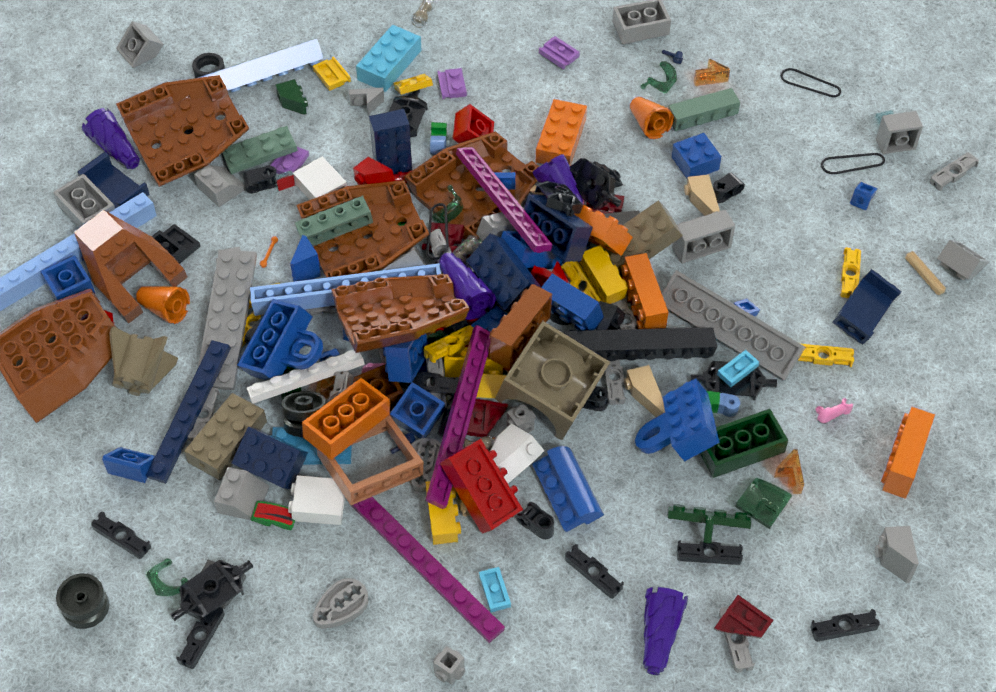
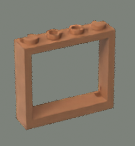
(384, 480)

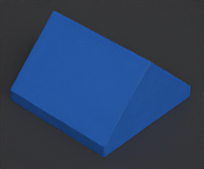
(305, 261)
(128, 464)

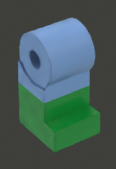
(438, 137)
(724, 403)

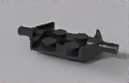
(413, 105)
(603, 193)
(560, 197)
(748, 386)
(198, 601)

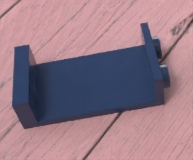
(112, 181)
(866, 306)

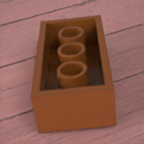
(519, 325)

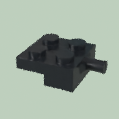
(177, 242)

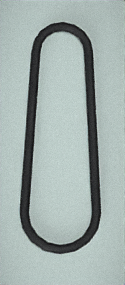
(823, 93)
(854, 169)
(429, 230)

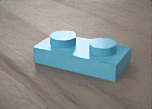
(738, 368)
(494, 589)

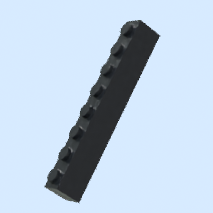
(648, 343)

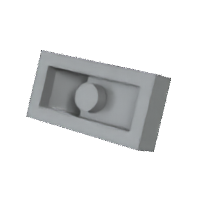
(370, 96)

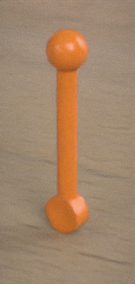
(263, 263)

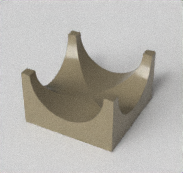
(554, 376)

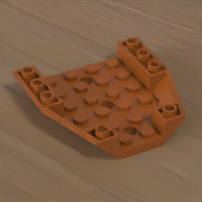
(172, 108)
(445, 168)
(388, 206)
(396, 309)
(58, 369)

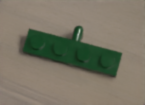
(717, 517)

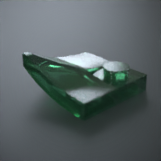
(763, 501)

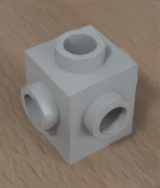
(521, 417)
(449, 665)

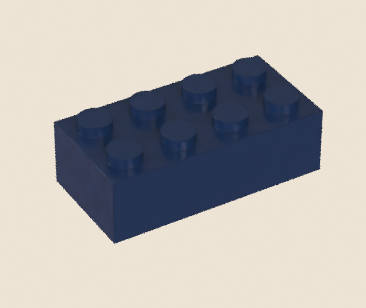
(391, 140)
(567, 234)
(501, 270)

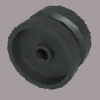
(298, 408)
(82, 601)

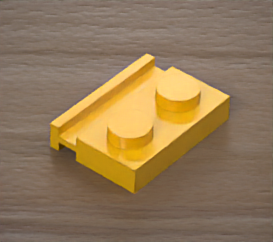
(331, 73)
(413, 84)

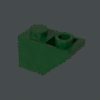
(291, 96)

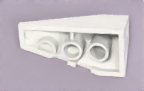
(515, 451)

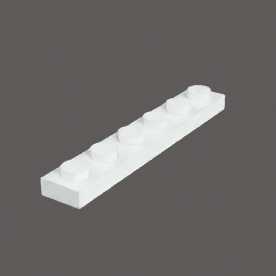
(299, 378)

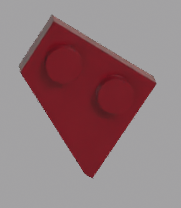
(744, 619)

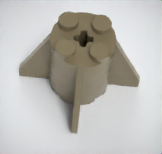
(139, 362)

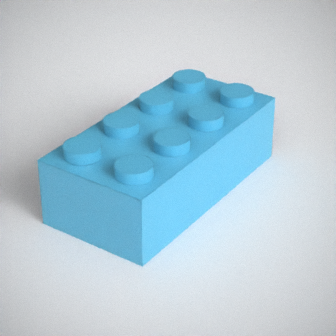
(388, 58)

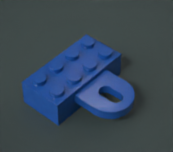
(279, 342)
(685, 424)

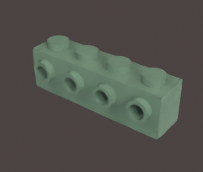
(704, 109)
(335, 221)

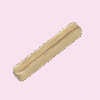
(925, 273)

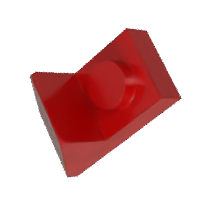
(542, 274)

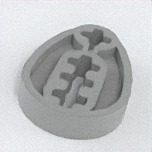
(419, 446)
(336, 593)

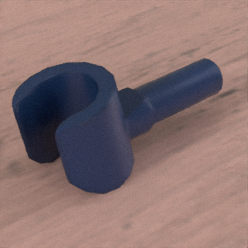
(677, 57)
(410, 437)

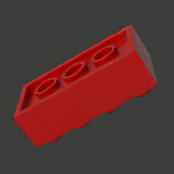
(482, 486)

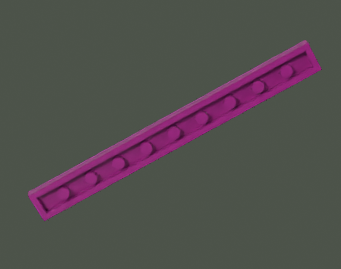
(504, 200)
(460, 414)
(430, 569)

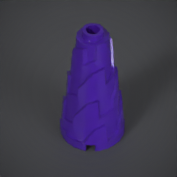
(108, 134)
(557, 171)
(467, 286)
(661, 621)

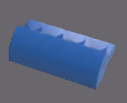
(567, 488)

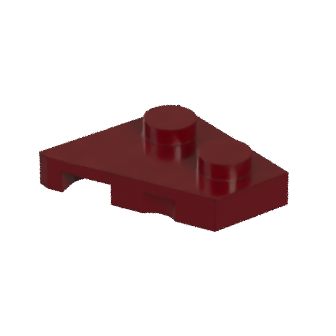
(485, 417)

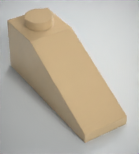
(701, 194)
(645, 389)

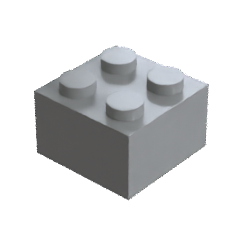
(899, 132)

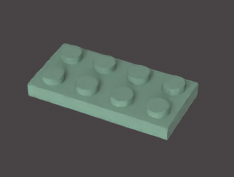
(259, 149)

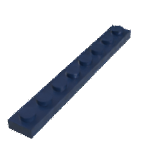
(188, 412)

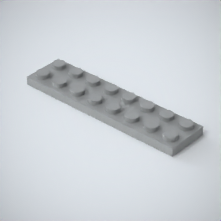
(229, 310)
(732, 324)

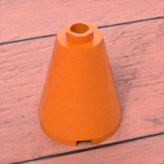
(651, 117)
(165, 302)

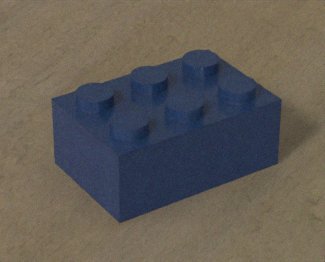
(269, 458)

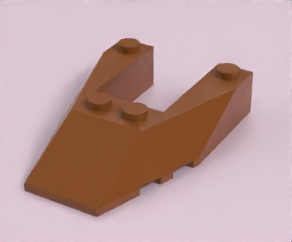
(116, 253)

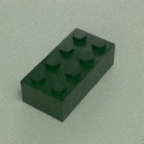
(745, 443)

